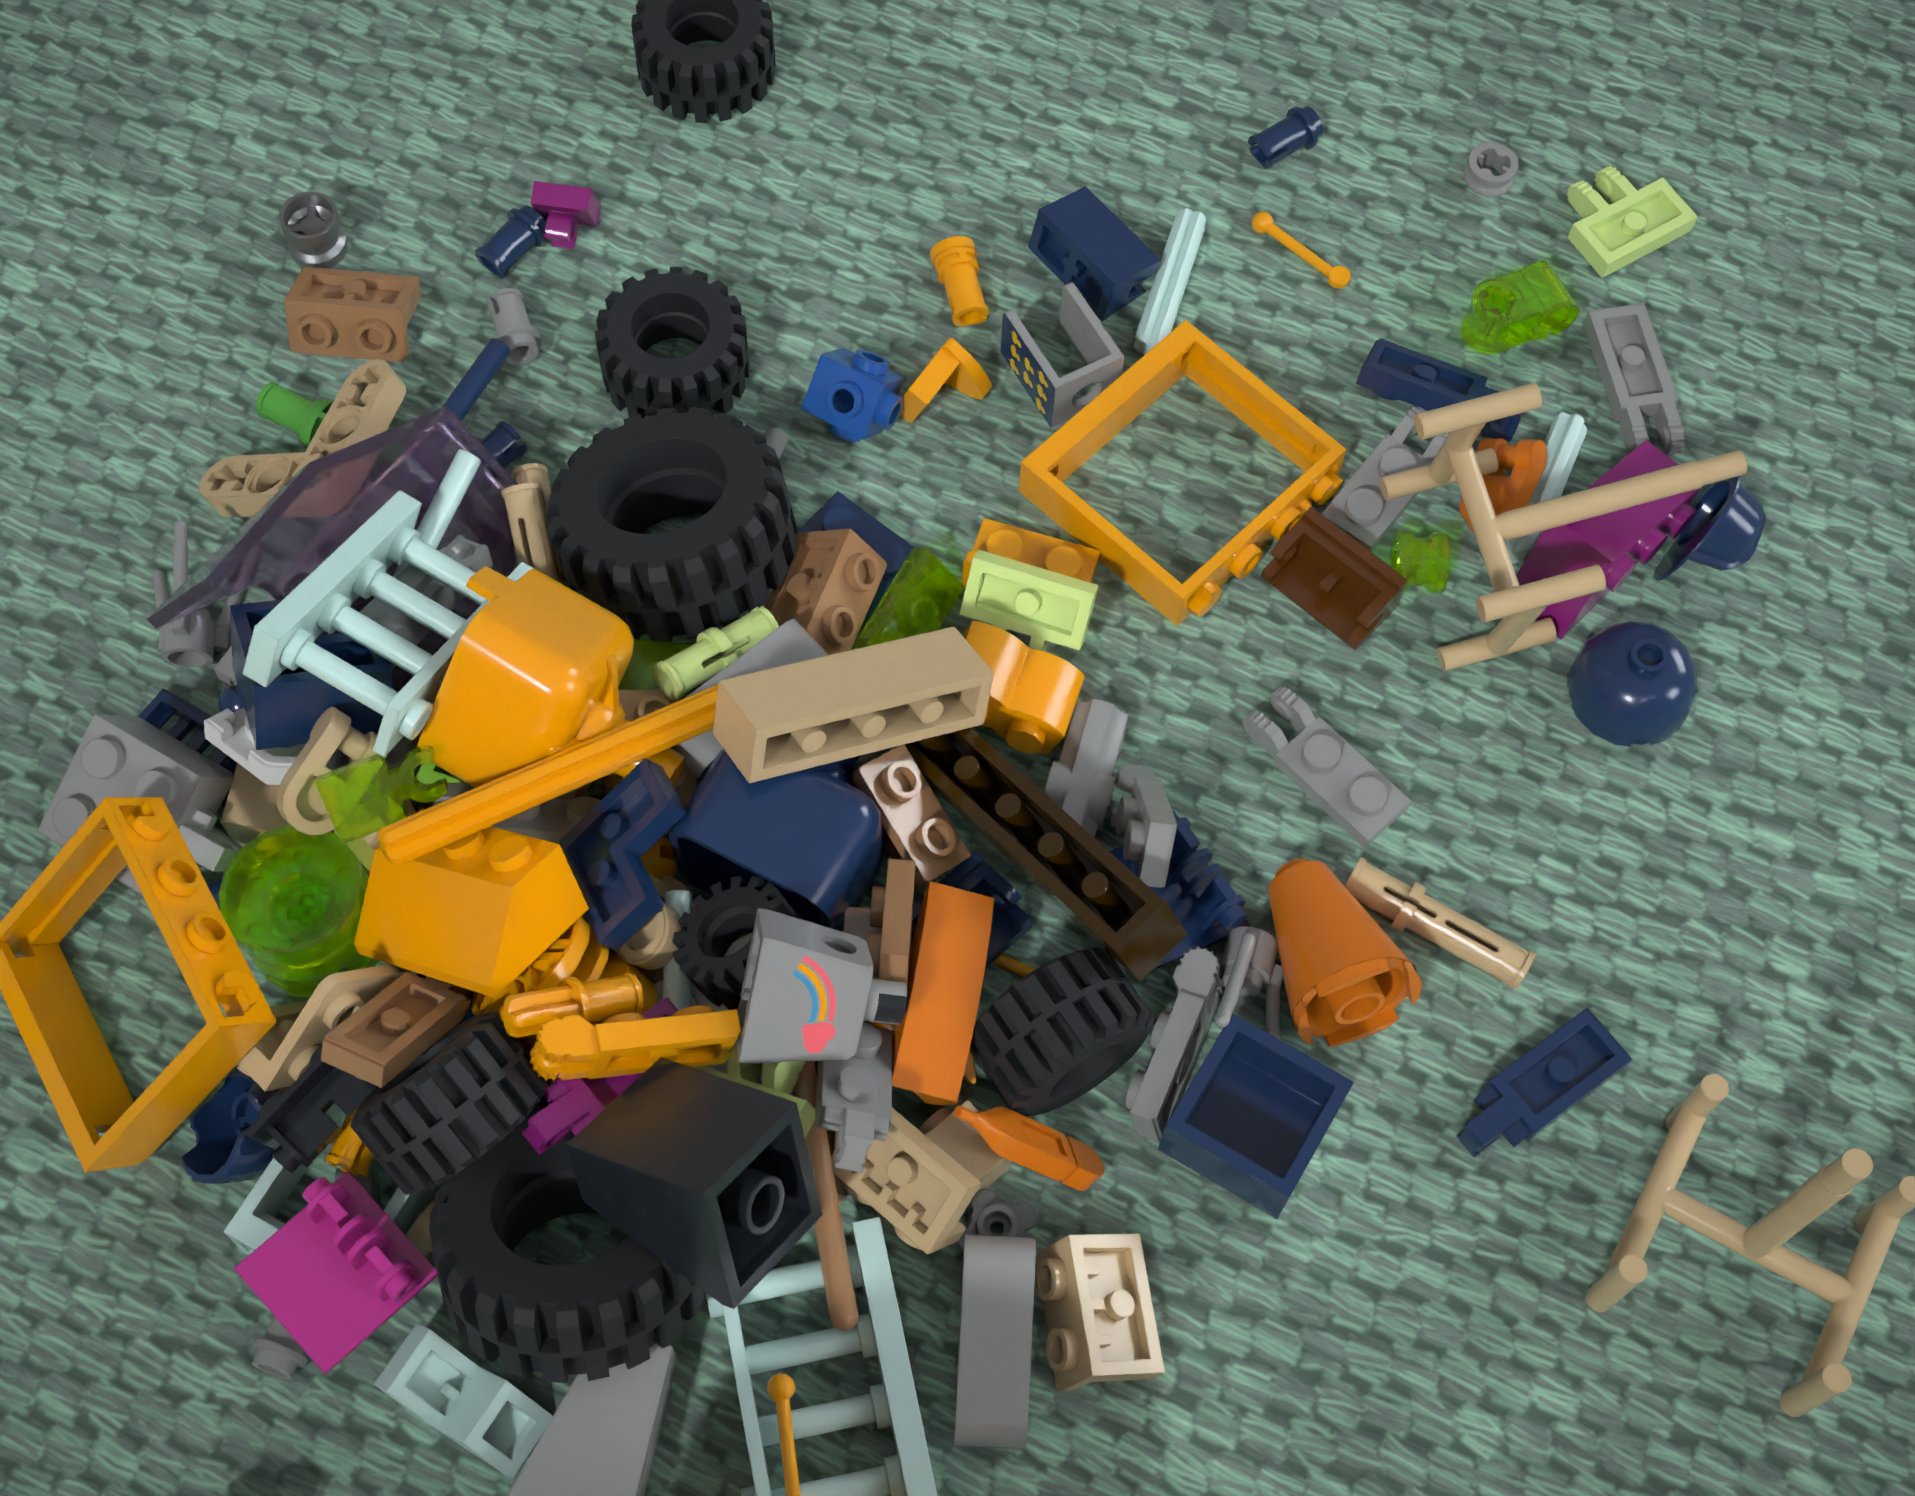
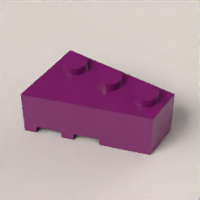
(1610, 540)

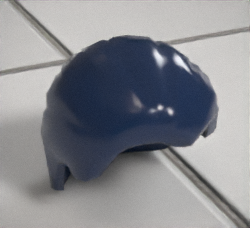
(222, 1146)

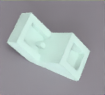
(464, 1400)

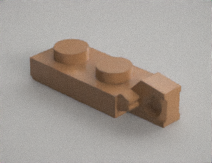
(395, 1027)

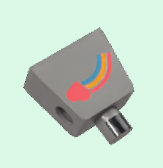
(809, 992)

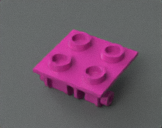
(336, 1270)

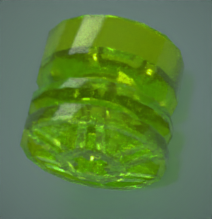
(296, 907)

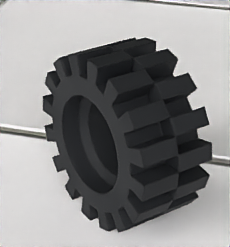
(713, 931)

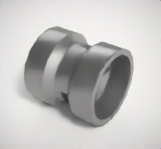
(313, 230)

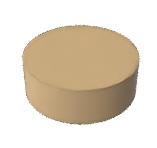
(653, 944)

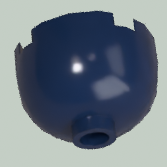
(1632, 684)

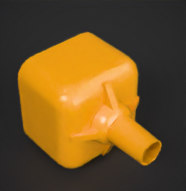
(530, 680)

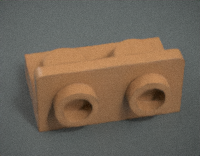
(351, 313)
(829, 587)
(911, 815)
(887, 922)

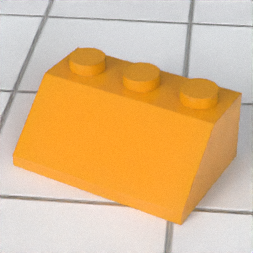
(470, 909)

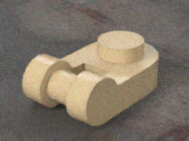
(297, 793)

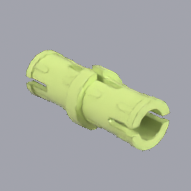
(712, 653)

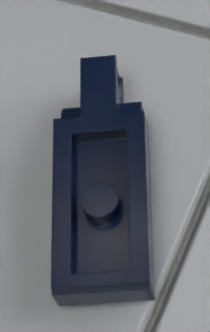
(1427, 383)
(1545, 1083)

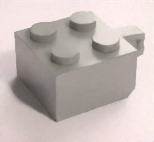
(138, 760)

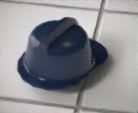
(1721, 532)

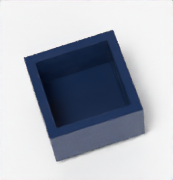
(1254, 1115)

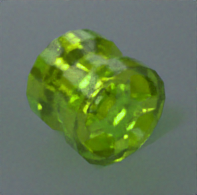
(1421, 560)

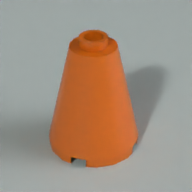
(1335, 957)

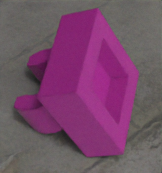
(564, 209)

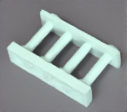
(324, 604)
(875, 1334)

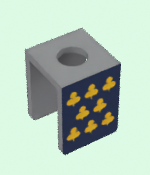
(1091, 341)

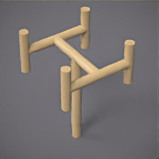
(1523, 603)
(1763, 1240)

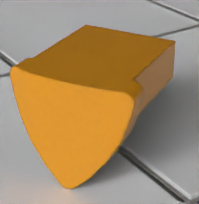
(949, 366)

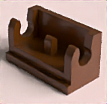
(1334, 578)

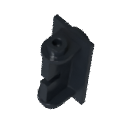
(296, 1117)

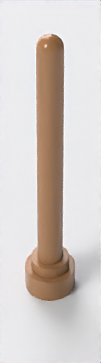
(829, 1227)

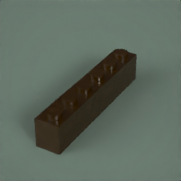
(1050, 849)

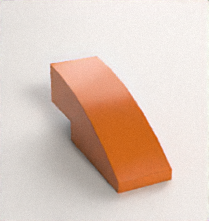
(942, 991)

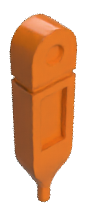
(1036, 1146)

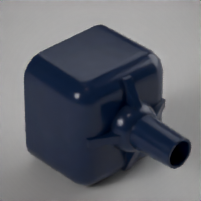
(796, 830)

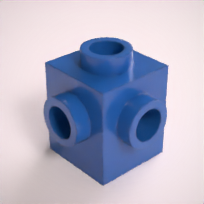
(854, 394)

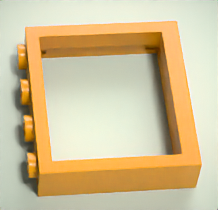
(1240, 391)
(57, 1018)

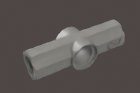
(1083, 776)

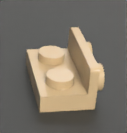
(913, 1186)
(1098, 1310)

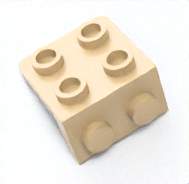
(302, 1026)

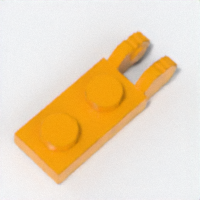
(633, 1044)

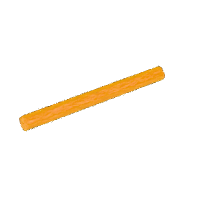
(548, 778)

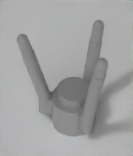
(194, 637)
(1245, 968)

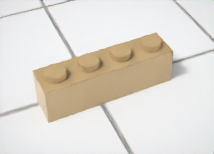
(851, 703)

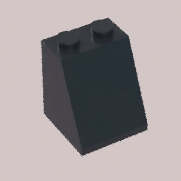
(701, 1175)

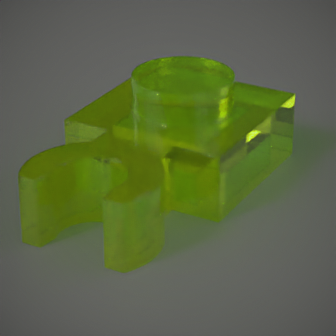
(371, 796)

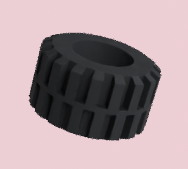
(704, 77)
(666, 309)
(1060, 1031)
(450, 1104)

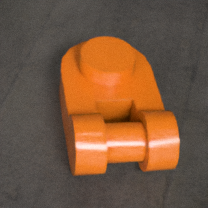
(1513, 491)

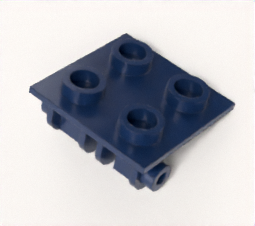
(1196, 894)

